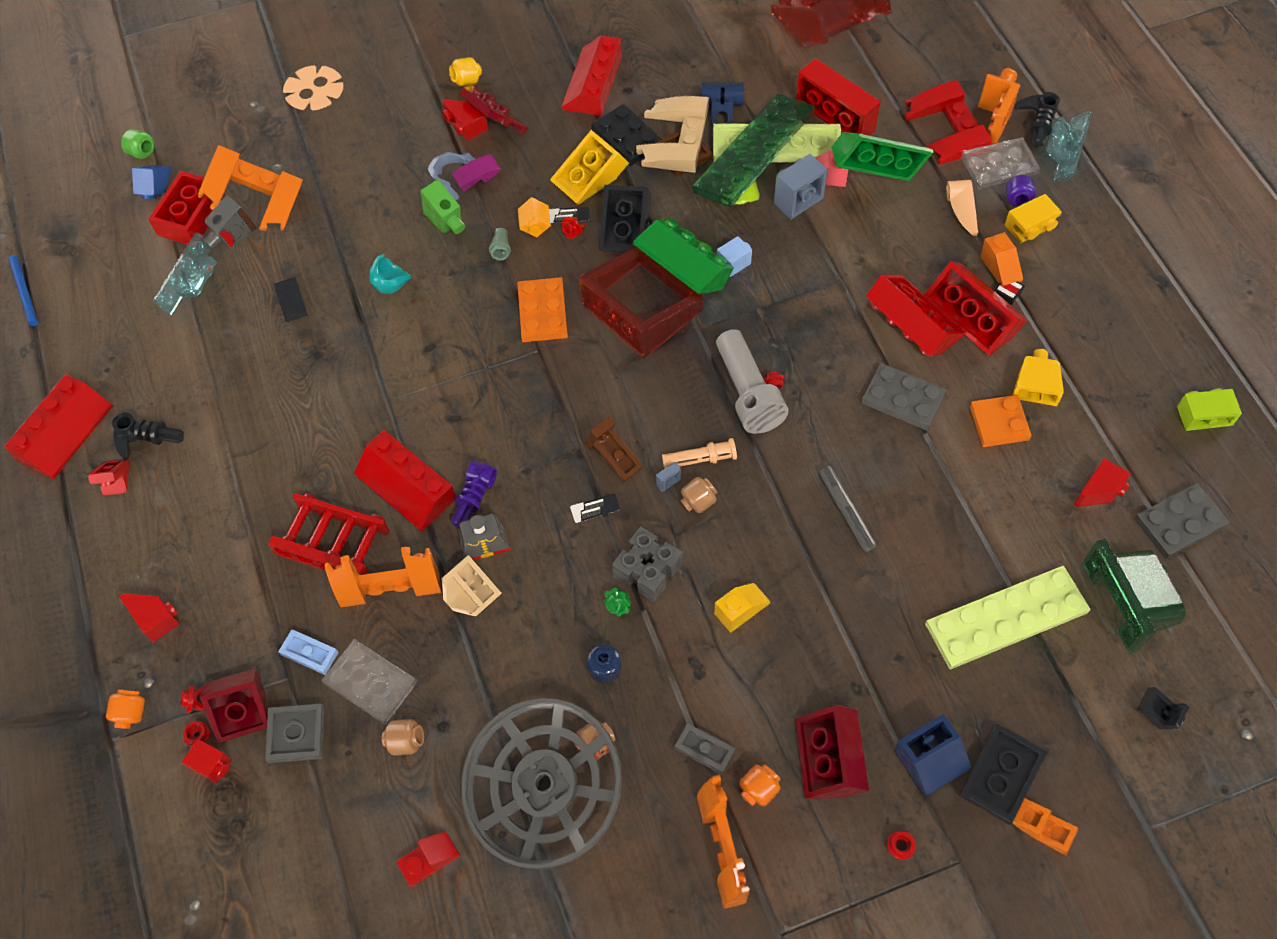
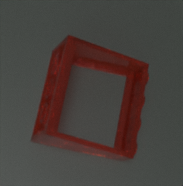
(638, 334)

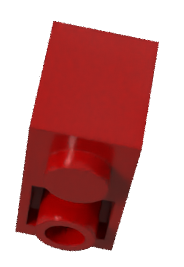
(465, 118)

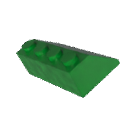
(879, 156)
(684, 256)

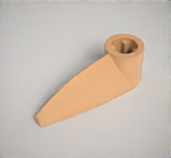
(962, 201)

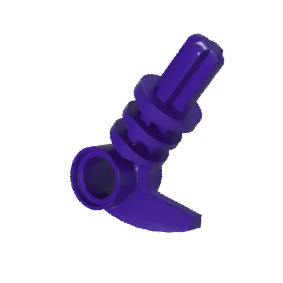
(478, 478)

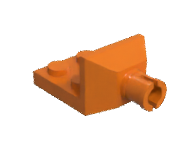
(999, 97)

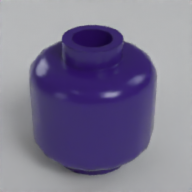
(1020, 190)

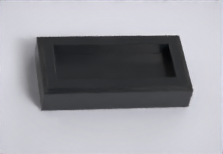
(290, 299)

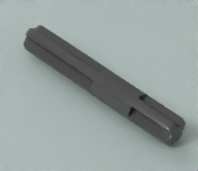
(847, 509)

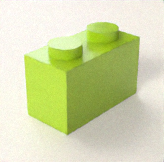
(1209, 409)

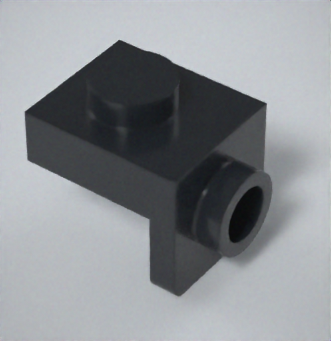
(1162, 710)

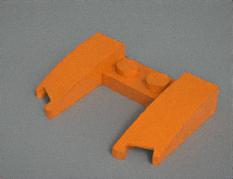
(228, 166)
(352, 588)
(731, 880)

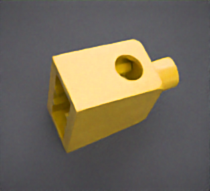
(1039, 379)

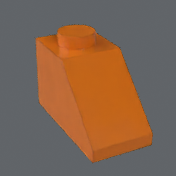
(1002, 259)

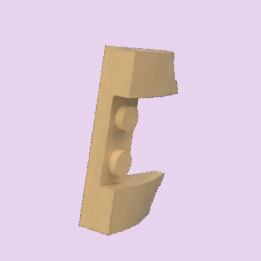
(681, 155)

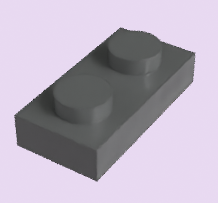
(704, 748)

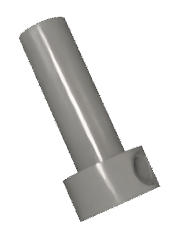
(759, 404)

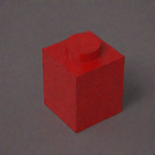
(207, 761)

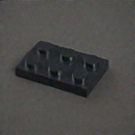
(623, 132)
(1003, 774)

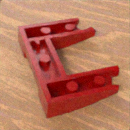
(950, 99)

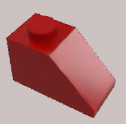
(1104, 485)
(151, 614)

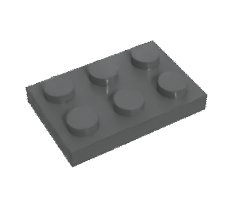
(904, 396)
(1181, 520)

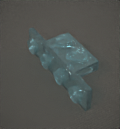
(1067, 143)
(187, 275)

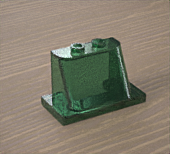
(1139, 590)

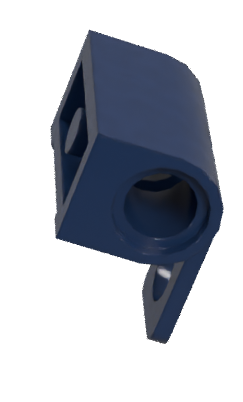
(723, 97)

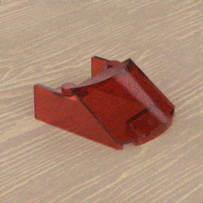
(818, 20)

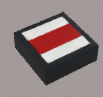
(1009, 292)

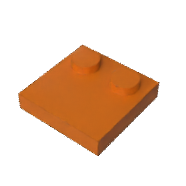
(1000, 421)

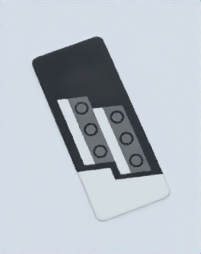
(558, 215)
(595, 508)

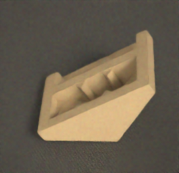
(468, 588)

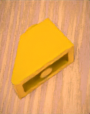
(740, 605)

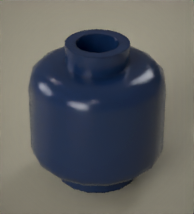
(604, 663)

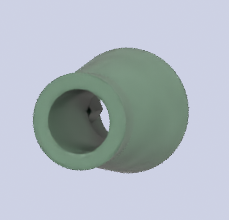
(500, 245)

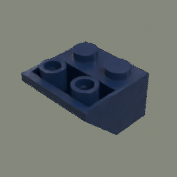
(933, 755)

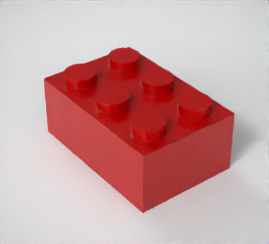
(181, 210)

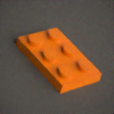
(542, 309)

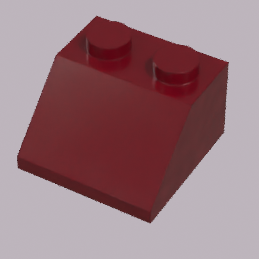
(235, 705)

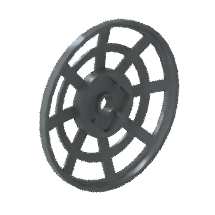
(526, 783)

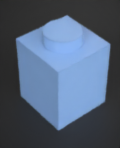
(737, 253)

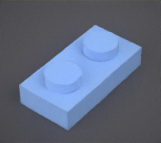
(308, 652)

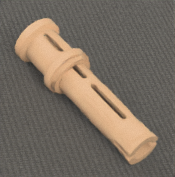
(711, 453)

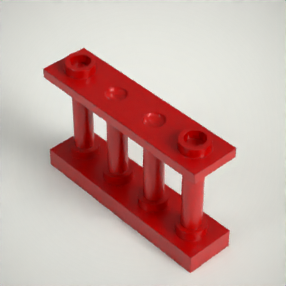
(309, 553)

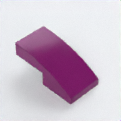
(476, 170)

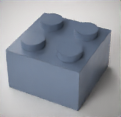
(800, 186)

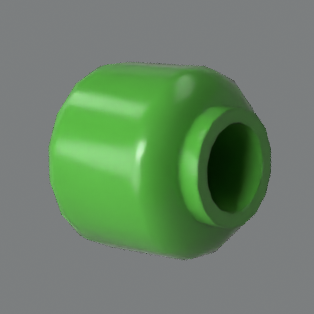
(137, 144)

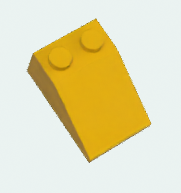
(589, 168)

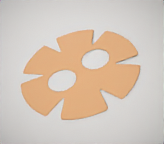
(306, 80)

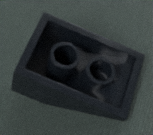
(623, 217)

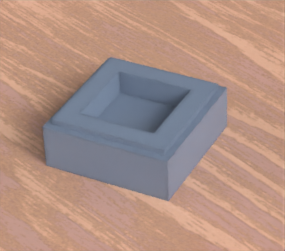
(668, 477)

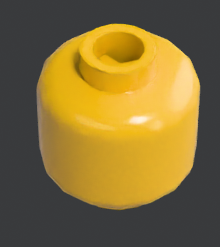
(465, 71)

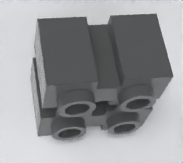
(659, 560)

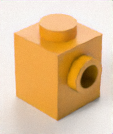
(534, 217)

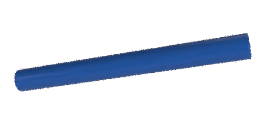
(23, 291)

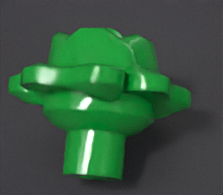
(617, 602)

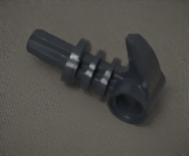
(1045, 108)
(129, 430)

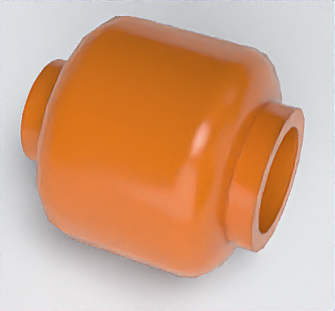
(125, 708)
(760, 785)

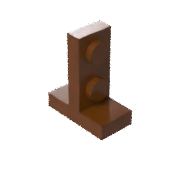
(613, 449)

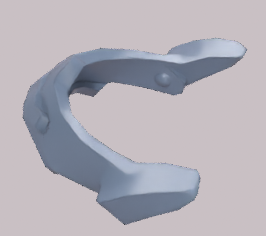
(438, 162)

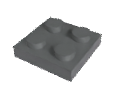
(294, 733)

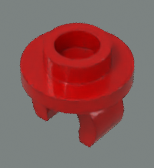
(571, 227)
(189, 699)

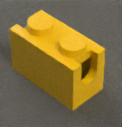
(1032, 218)

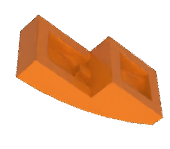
(1044, 827)

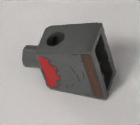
(228, 224)

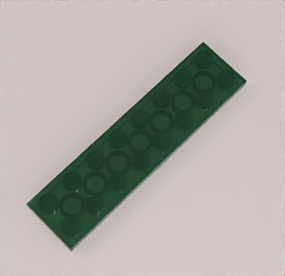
(753, 150)

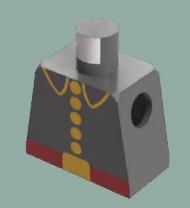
(482, 537)

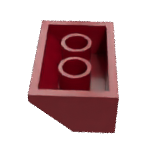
(831, 753)

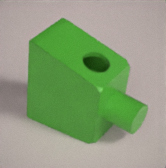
(441, 208)

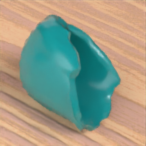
(386, 276)

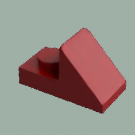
(111, 476)
(428, 858)

